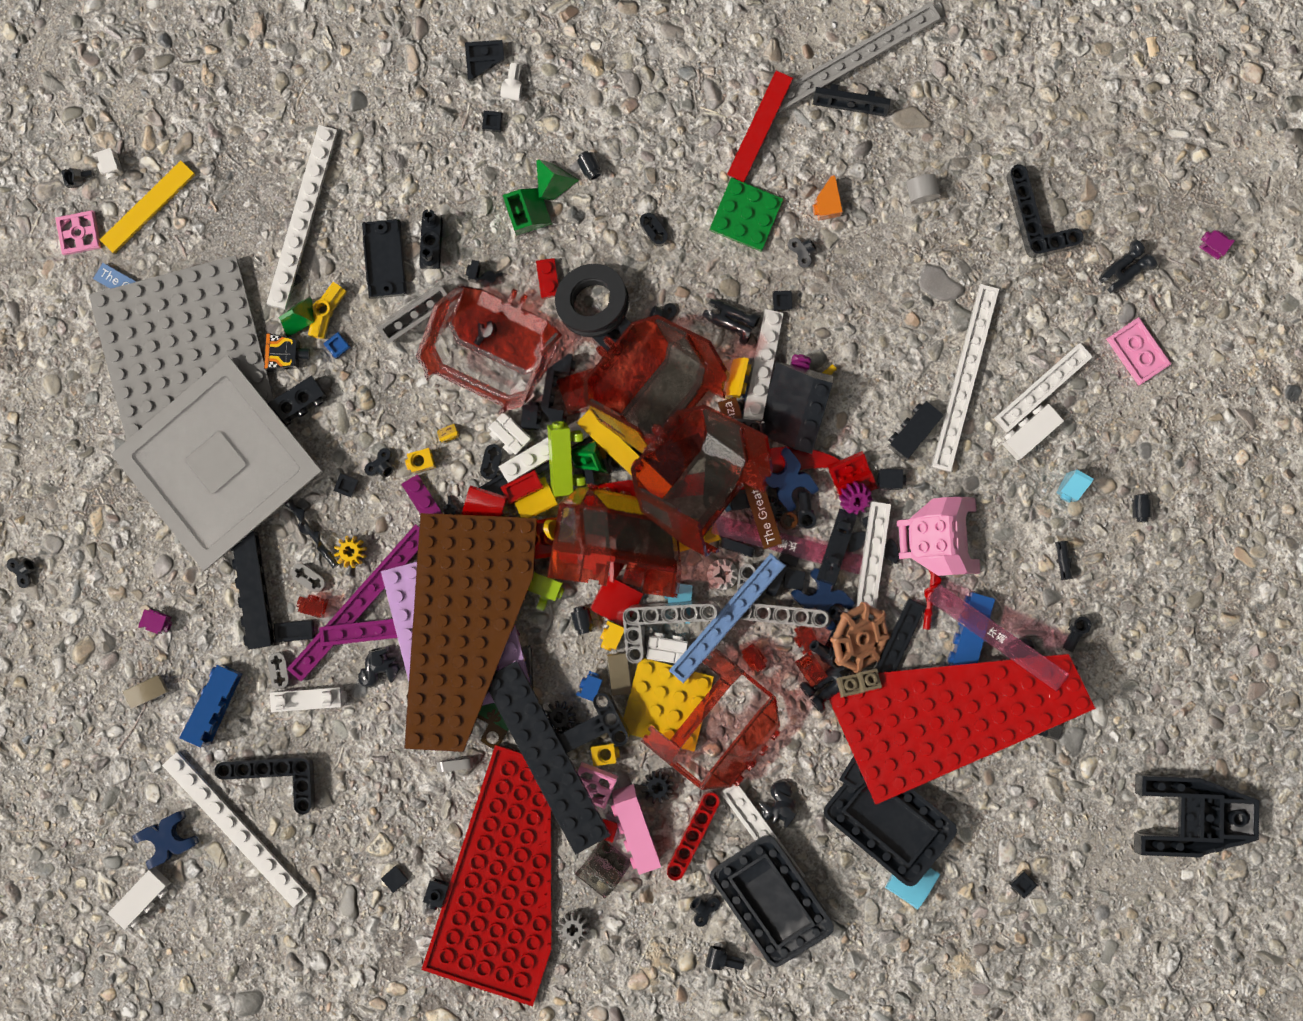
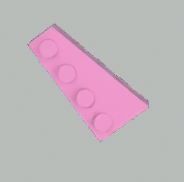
(635, 829)

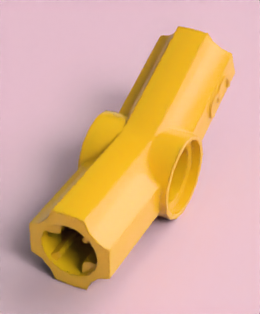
(331, 299)

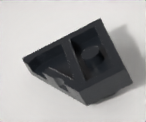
(483, 56)

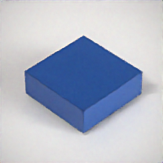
(337, 345)

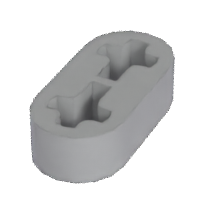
(306, 581)
(274, 672)
(455, 764)

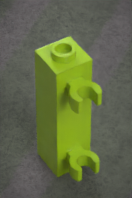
(560, 458)
(546, 588)

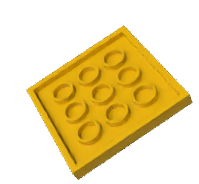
(663, 700)

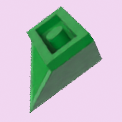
(552, 180)
(298, 317)
(588, 458)

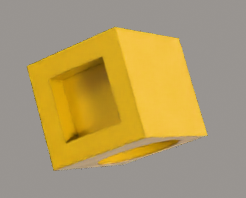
(428, 464)
(596, 757)

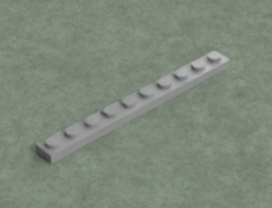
(860, 54)

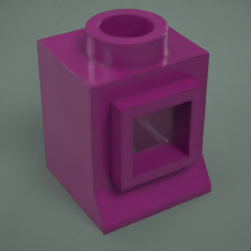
(1215, 243)
(155, 621)

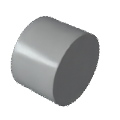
(923, 189)

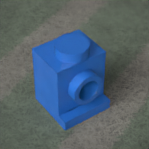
(590, 686)

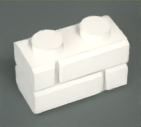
(510, 433)
(664, 648)

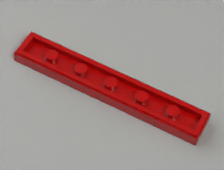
(760, 126)

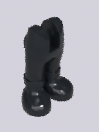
(1136, 249)
(729, 310)
(819, 700)

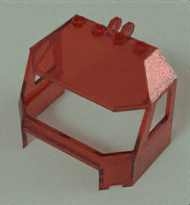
(744, 749)

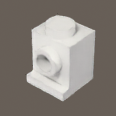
(108, 163)

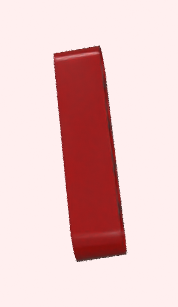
(692, 845)

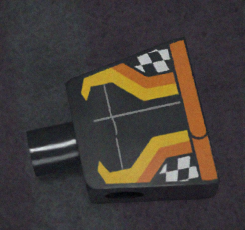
(283, 353)

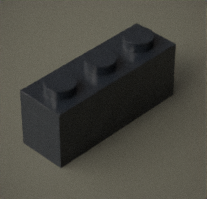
(914, 430)

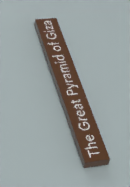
(758, 501)

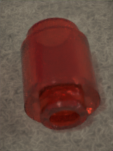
(754, 658)

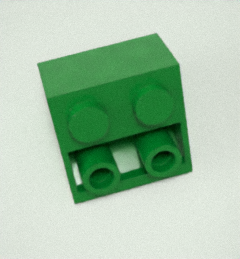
(526, 210)

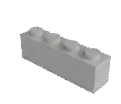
(410, 314)

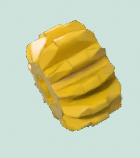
(353, 544)

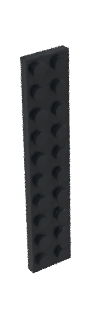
(547, 758)

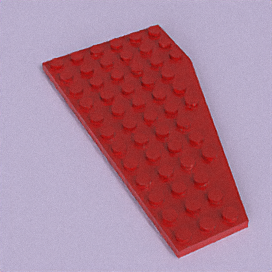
(950, 717)
(499, 897)

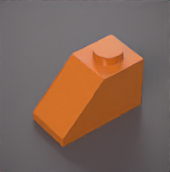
(828, 201)

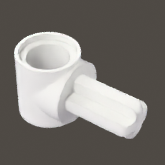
(512, 87)

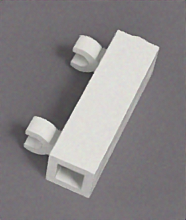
(307, 699)

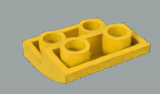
(736, 384)

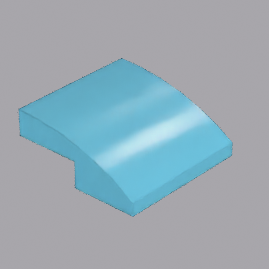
(915, 894)

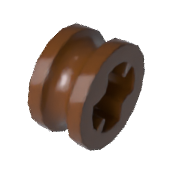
(793, 524)

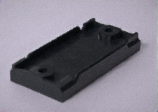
(384, 259)

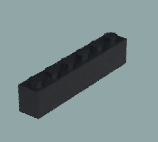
(253, 593)

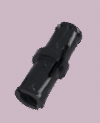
(1064, 560)

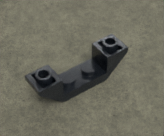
(563, 366)

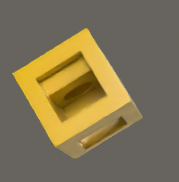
(611, 636)

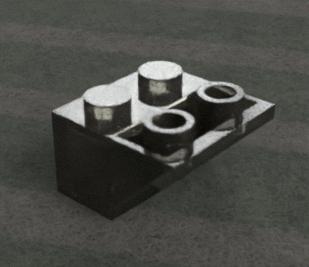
(603, 868)

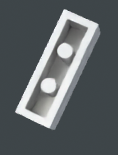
(1032, 431)
(140, 898)

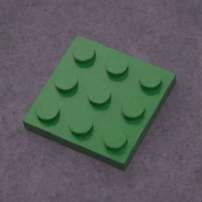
(746, 214)

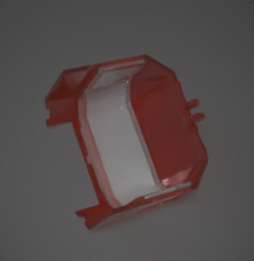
(502, 367)

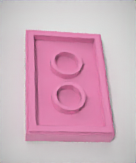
(1138, 351)

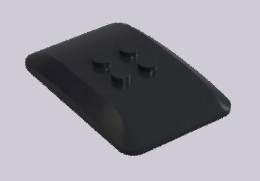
(899, 833)
(772, 900)

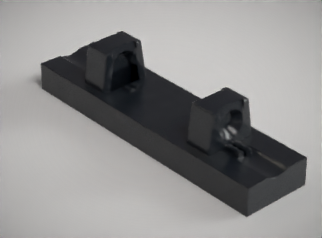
(851, 101)
(836, 547)

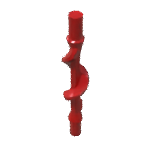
(934, 582)

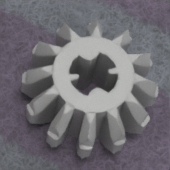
(579, 932)

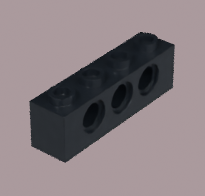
(293, 396)

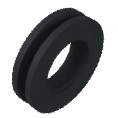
(587, 276)

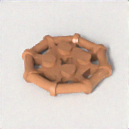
(852, 636)

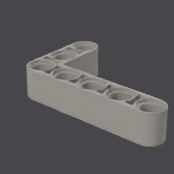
(773, 611)
(662, 617)

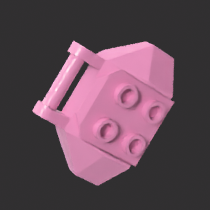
(940, 536)

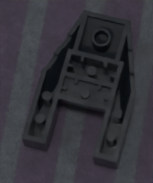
(1208, 817)

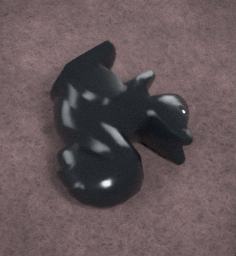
(376, 663)
(784, 807)

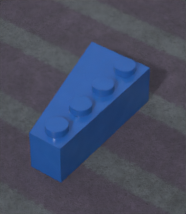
(211, 706)

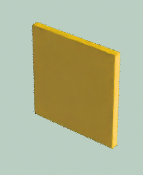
(536, 502)

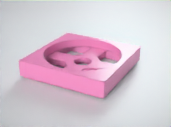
(93, 229)
(597, 774)

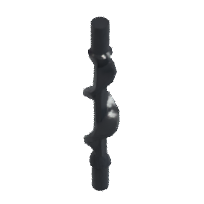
(305, 528)

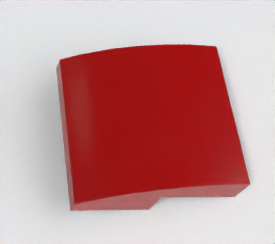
(849, 470)
(483, 503)
(614, 600)

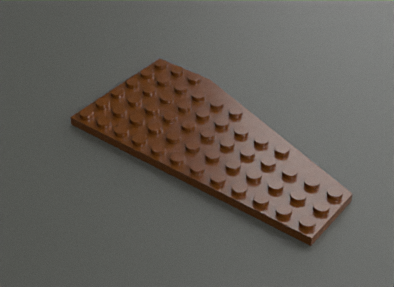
(465, 608)

